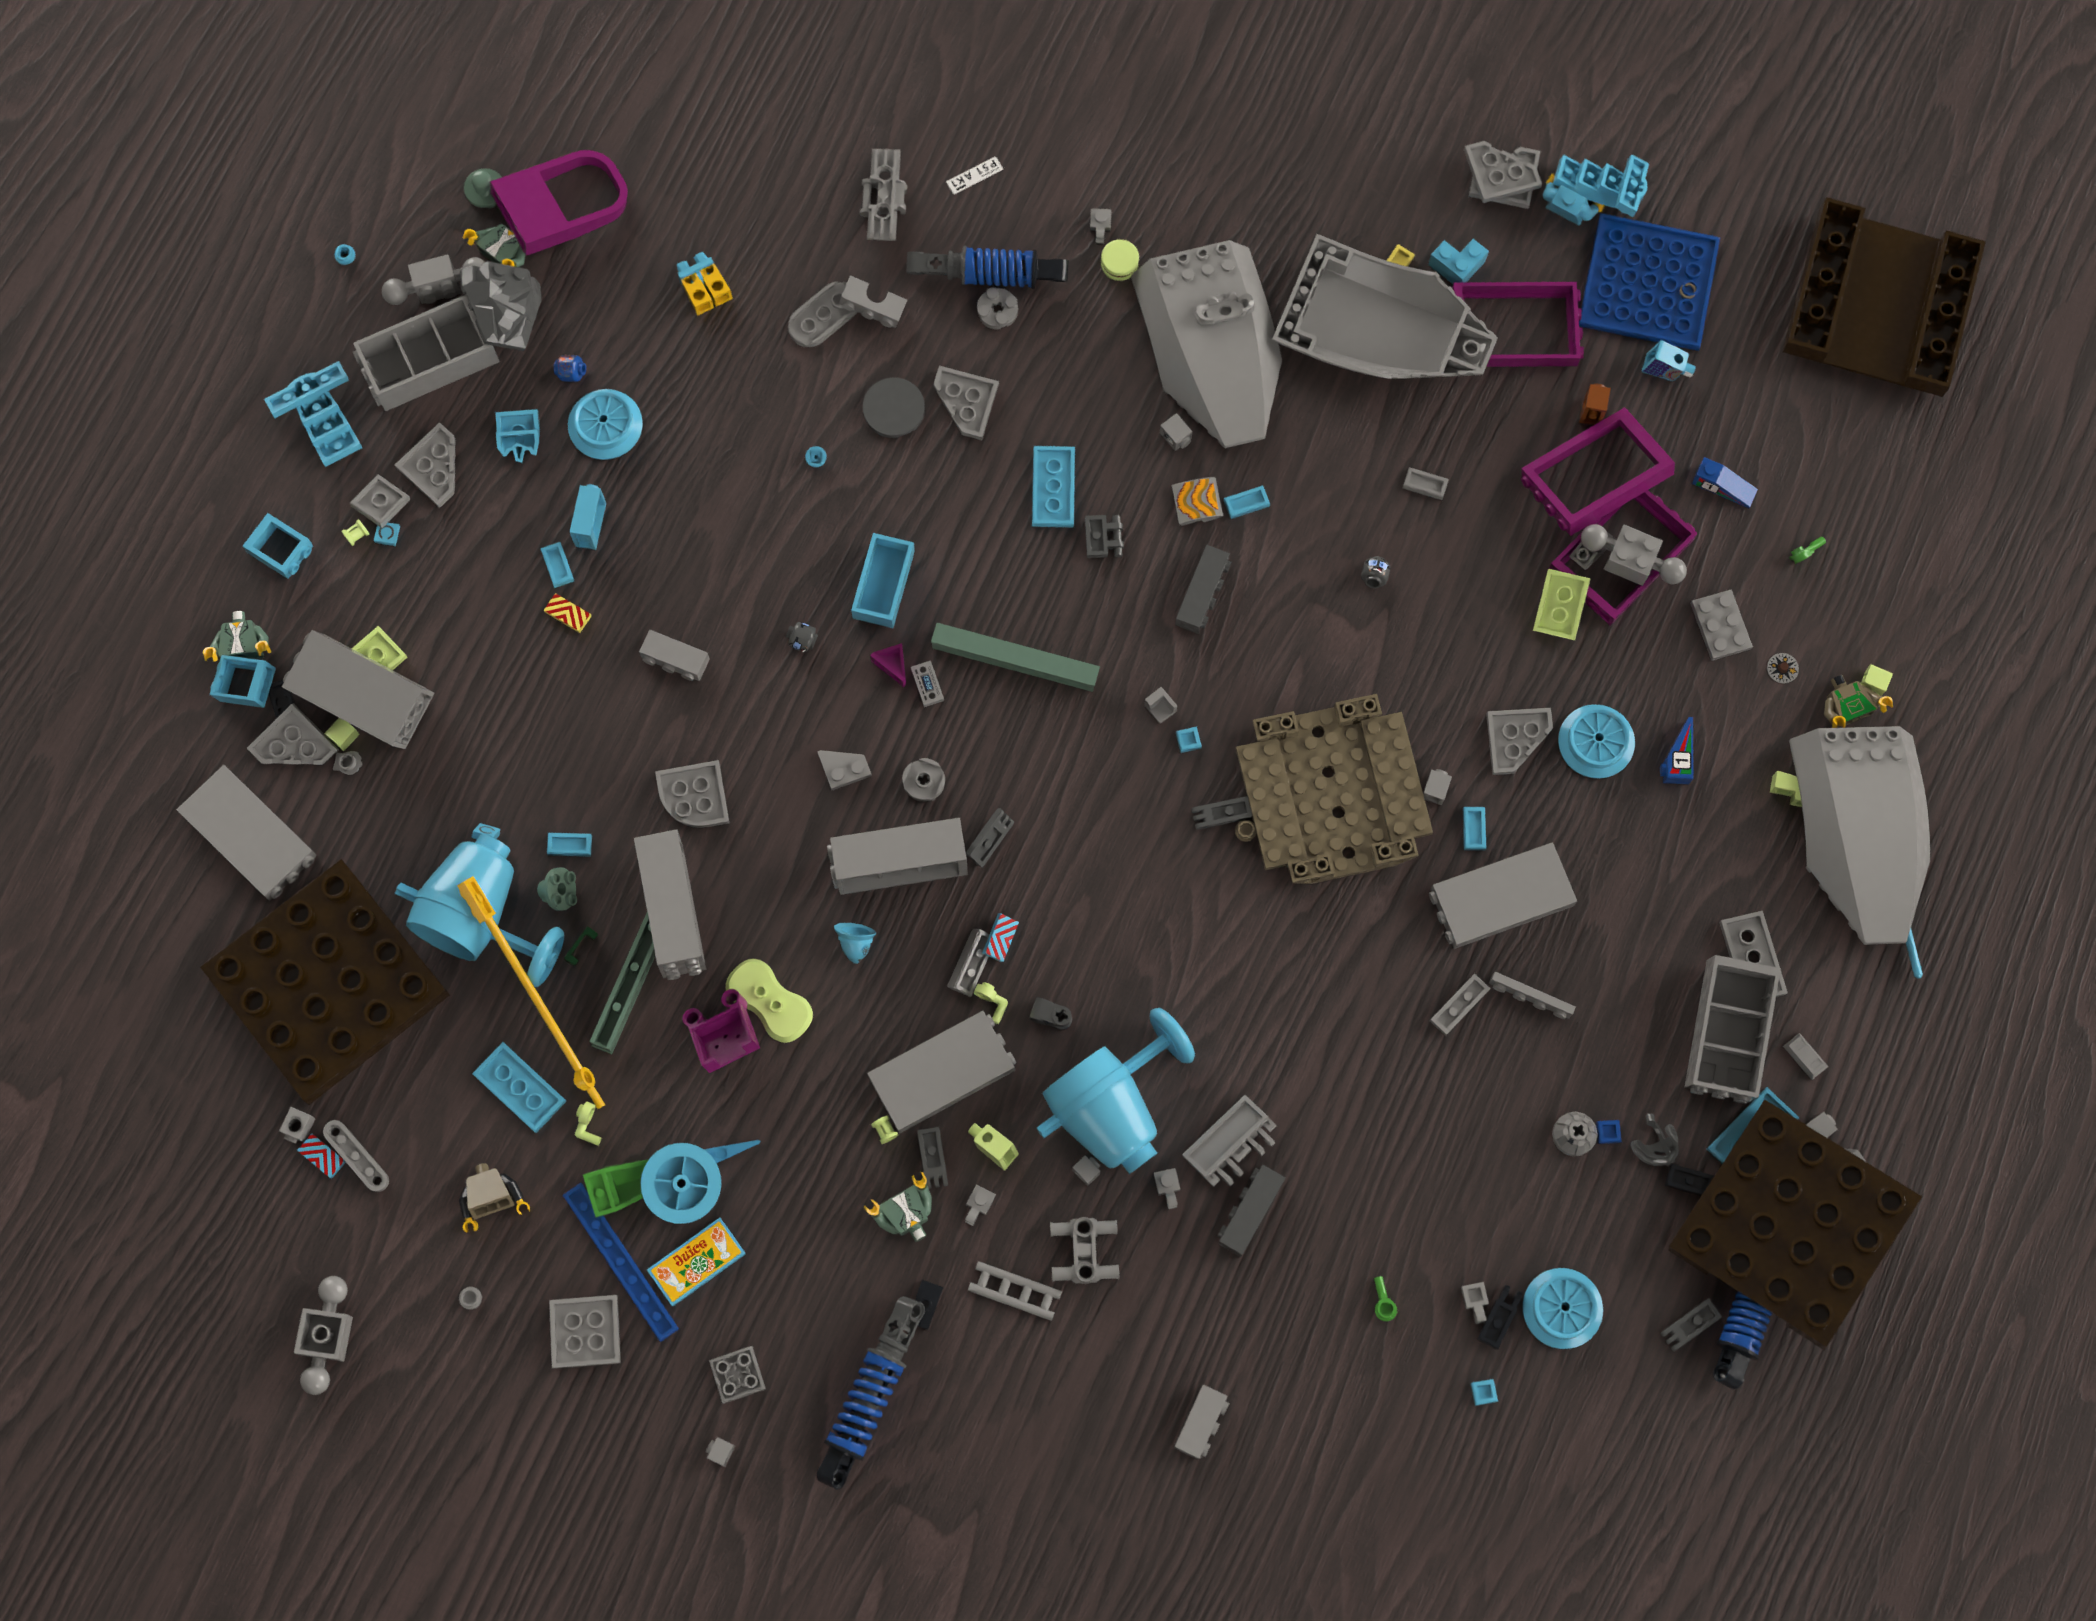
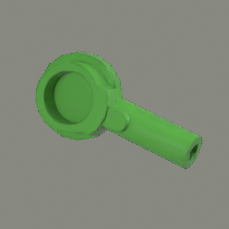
(1800, 553)
(1385, 1308)

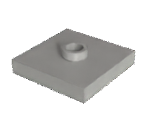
(380, 501)

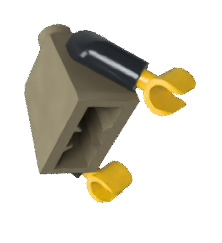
(487, 1194)

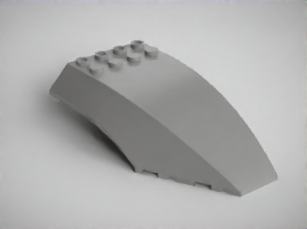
(1381, 318)
(1218, 370)
(1865, 825)

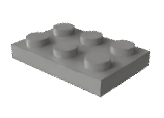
(1721, 625)

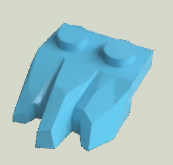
(517, 432)

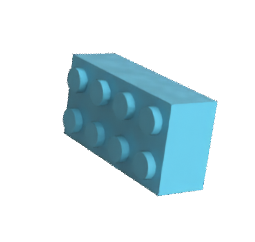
(883, 580)

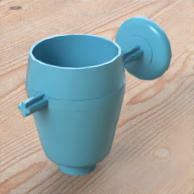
(446, 919)
(1103, 1105)

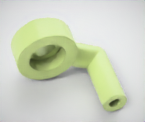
(986, 992)
(585, 1114)

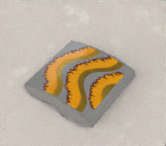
(1197, 500)

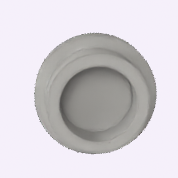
(470, 1298)

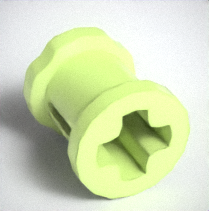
(355, 532)
(884, 1129)

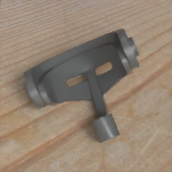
(1646, 1153)

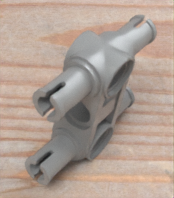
(1084, 1250)

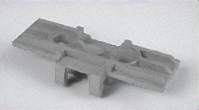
(889, 198)

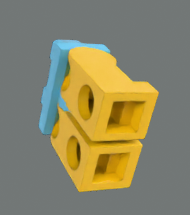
(703, 275)

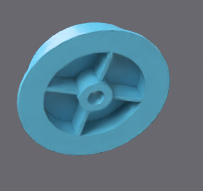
(605, 424)
(1594, 757)
(700, 1185)
(1544, 1311)

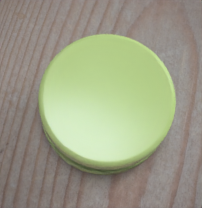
(1119, 260)

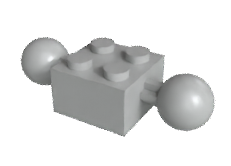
(430, 280)
(1633, 554)
(323, 1335)

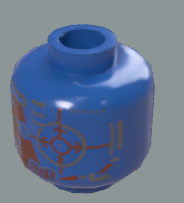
(569, 368)

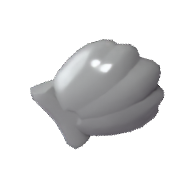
(347, 762)

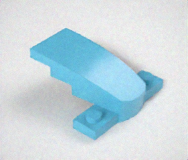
(1605, 185)
(319, 412)

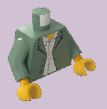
(497, 245)
(238, 639)
(905, 1210)

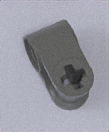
(1046, 1013)

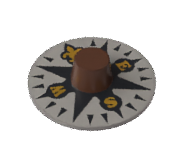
(1782, 668)

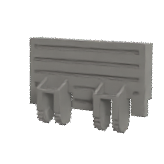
(1229, 1139)

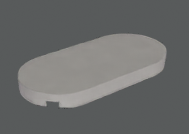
(819, 316)

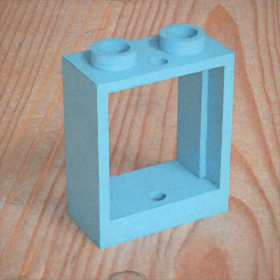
(588, 517)
(263, 533)
(259, 686)

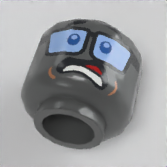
(1375, 572)
(801, 636)

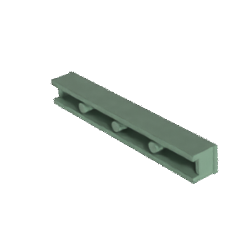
(1015, 657)
(625, 990)

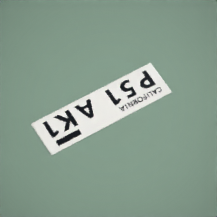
(974, 175)

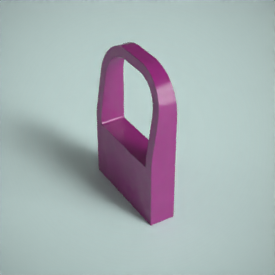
(535, 213)

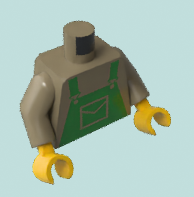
(1852, 702)

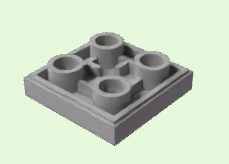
(737, 1374)

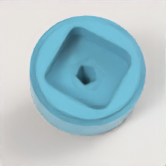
(816, 456)

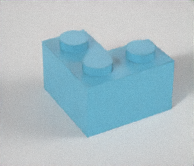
(1457, 265)

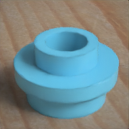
(343, 249)

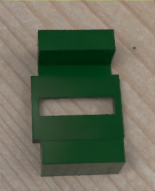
(590, 934)

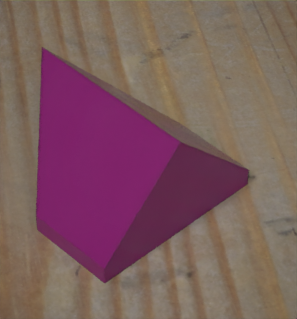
(891, 662)

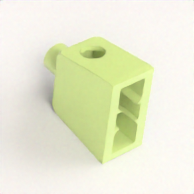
(998, 1149)

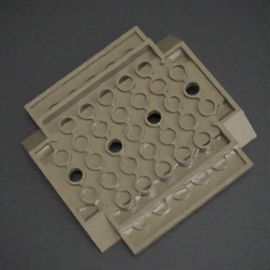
(1371, 783)

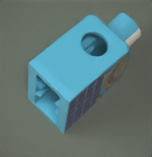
(1667, 362)

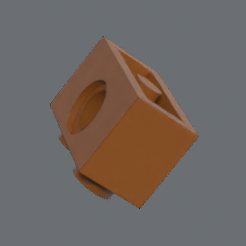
(1594, 404)

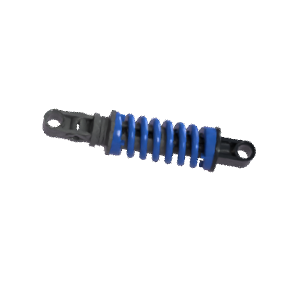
(882, 1366)

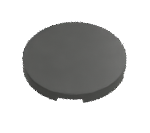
(893, 407)

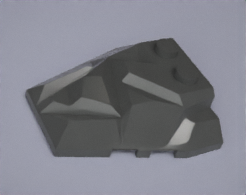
(503, 302)

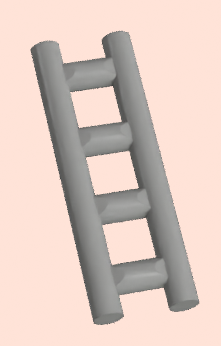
(1008, 1278)

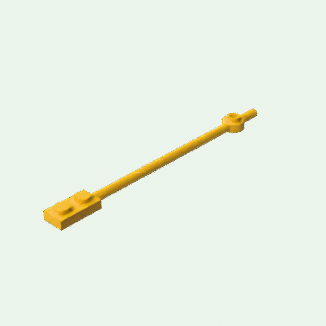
(483, 911)

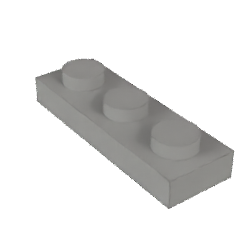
(1460, 1004)

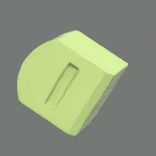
(1876, 679)
(342, 734)

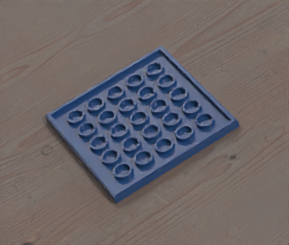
(1638, 280)

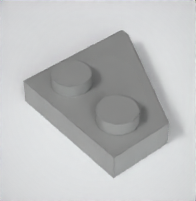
(843, 768)

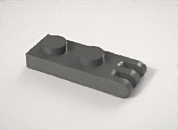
(1222, 812)
(989, 837)
(932, 1156)
(1692, 1324)

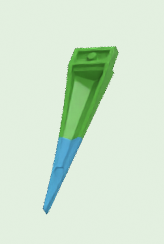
(620, 1184)

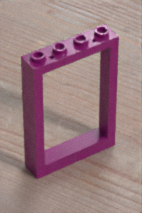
(1565, 290)
(1554, 507)
(1662, 513)

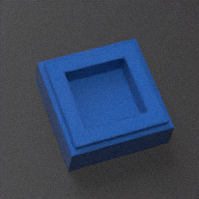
(1608, 1132)

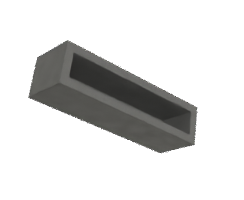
(1202, 589)
(1251, 1210)

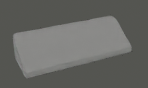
(970, 964)

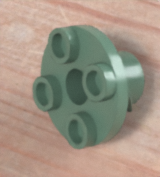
(478, 187)
(558, 889)

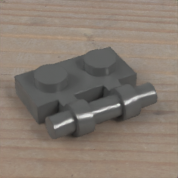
(1096, 536)

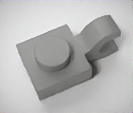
(1100, 222)
(1167, 1184)
(979, 1203)
(1475, 1297)

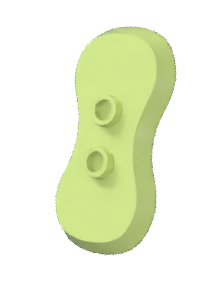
(780, 1011)

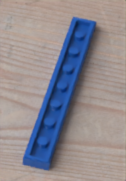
(621, 1263)

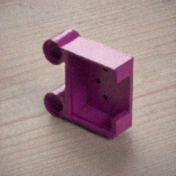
(724, 1035)

